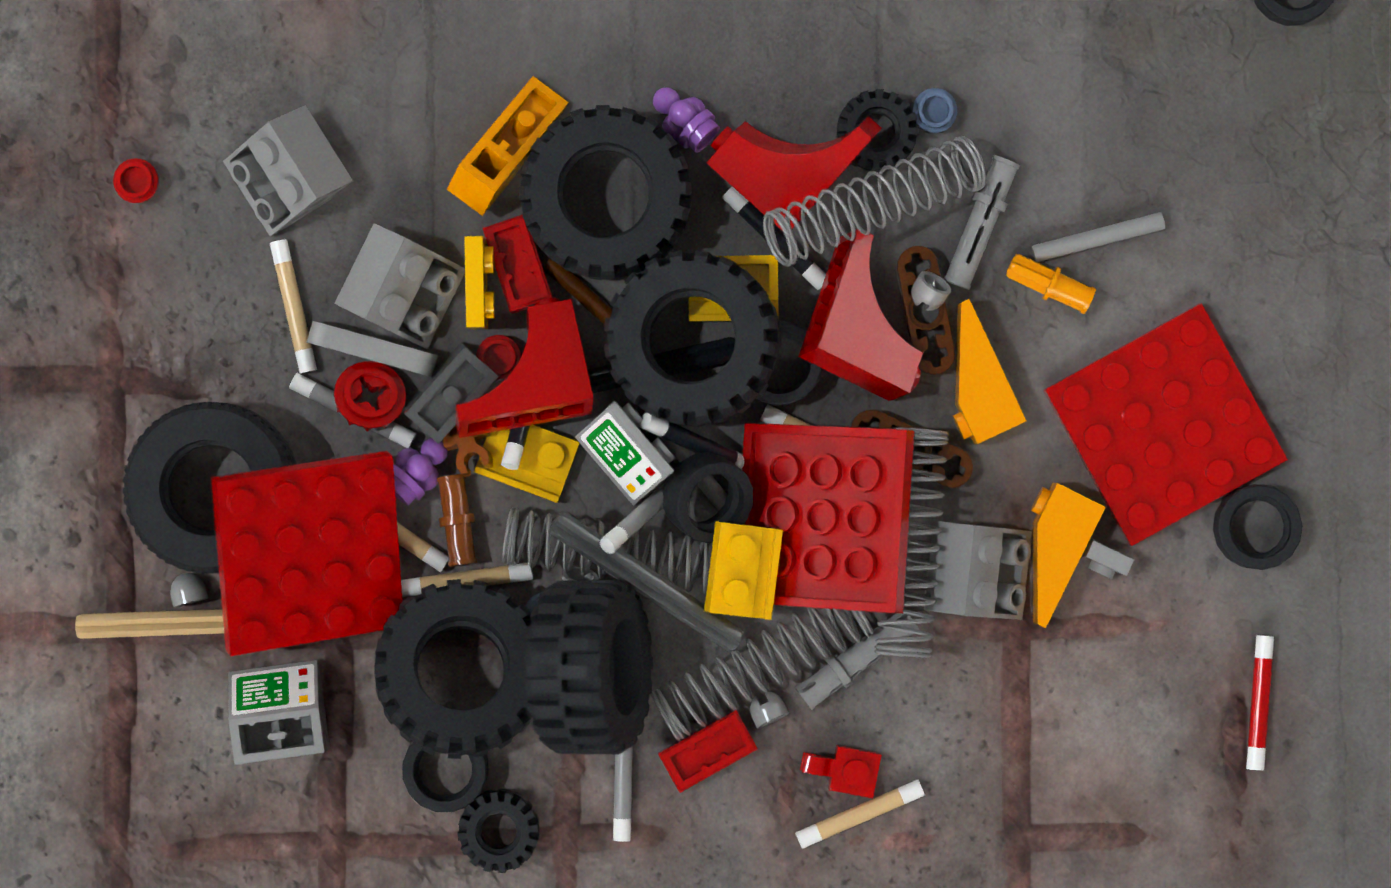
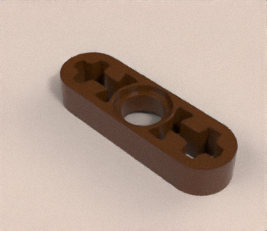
(941, 341)
(947, 450)

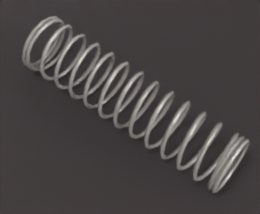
(954, 161)
(508, 553)
(884, 645)
(676, 726)

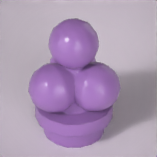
(687, 119)
(416, 471)

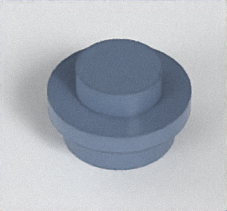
(935, 110)

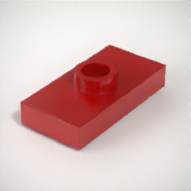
(517, 264)
(707, 751)

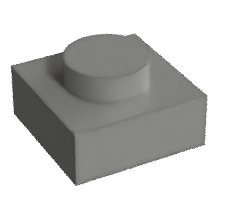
(1106, 560)

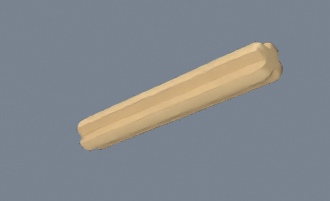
(149, 623)

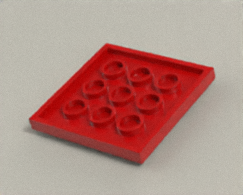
(1165, 424)
(840, 511)
(307, 551)

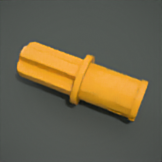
(1050, 283)

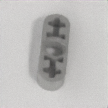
(372, 348)

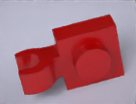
(850, 770)

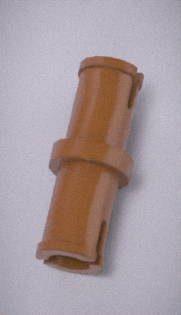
(457, 520)

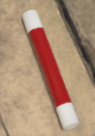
(1260, 702)

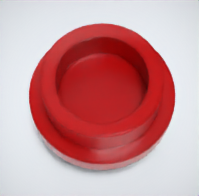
(136, 180)
(499, 354)

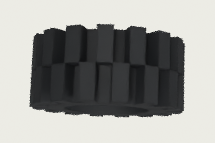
(900, 115)
(499, 858)

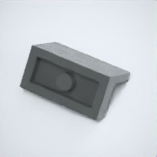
(455, 382)

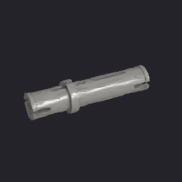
(987, 206)
(848, 664)

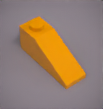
(505, 146)
(981, 389)
(1059, 539)

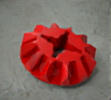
(375, 378)

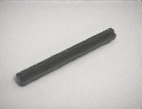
(646, 582)

